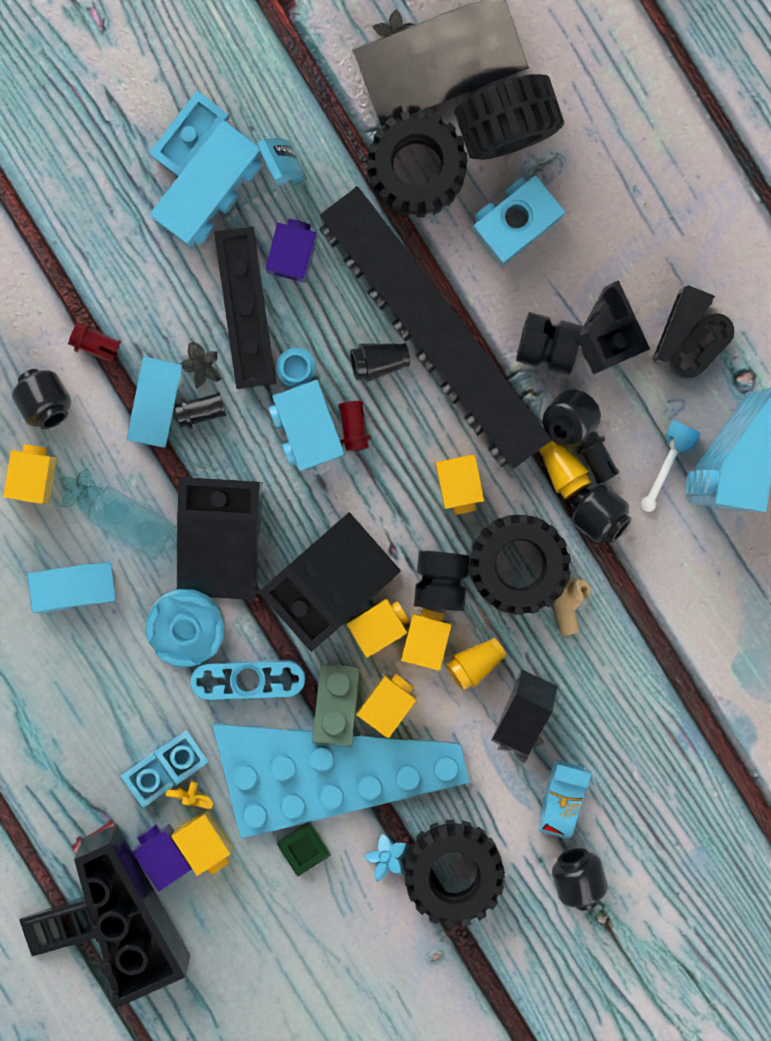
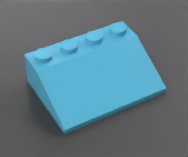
(737, 463)

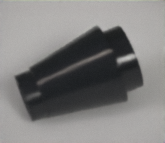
(376, 359)

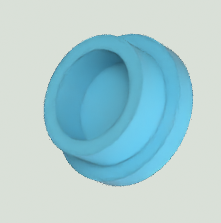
(295, 367)

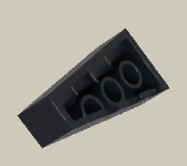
(129, 920)

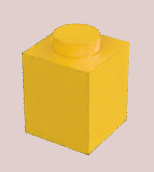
(30, 475)
(459, 484)
(378, 626)
(426, 639)
(387, 704)
(203, 843)

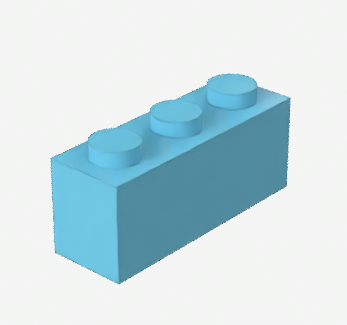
(208, 185)

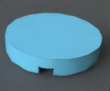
(185, 627)

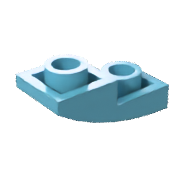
(154, 402)
(71, 587)
(164, 768)

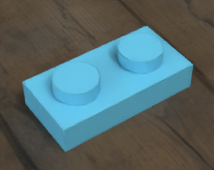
(188, 133)

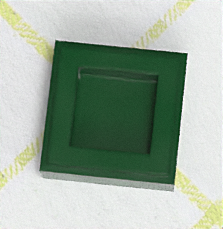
(303, 848)

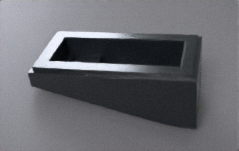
(684, 315)
(80, 935)

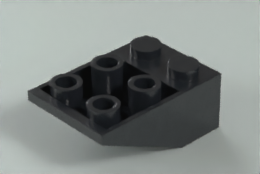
(218, 536)
(329, 581)

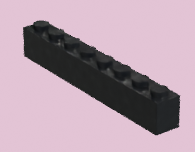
(434, 328)

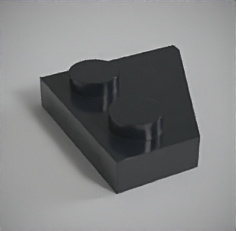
(611, 331)

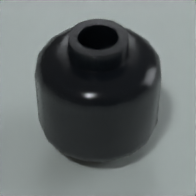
(41, 398)
(571, 418)
(600, 514)
(579, 879)

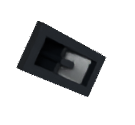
(525, 713)

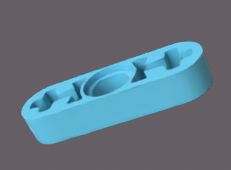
(218, 671)

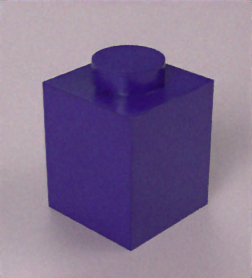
(292, 250)
(160, 856)

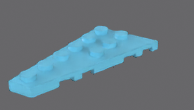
(287, 780)

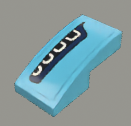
(281, 161)

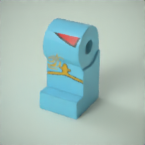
(563, 798)

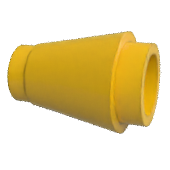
(565, 470)
(474, 664)

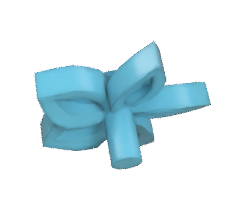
(387, 857)

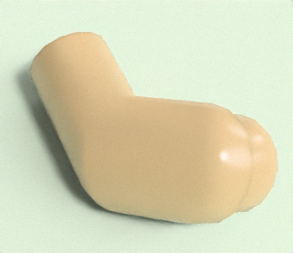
(568, 602)

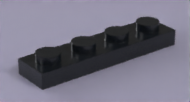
(245, 307)

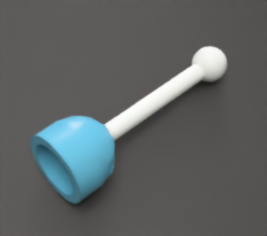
(680, 439)

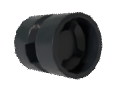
(549, 343)
(441, 580)

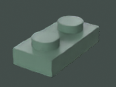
(336, 705)

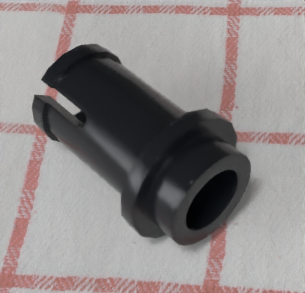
(199, 410)
(598, 458)

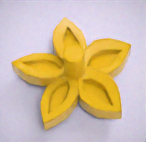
(192, 797)

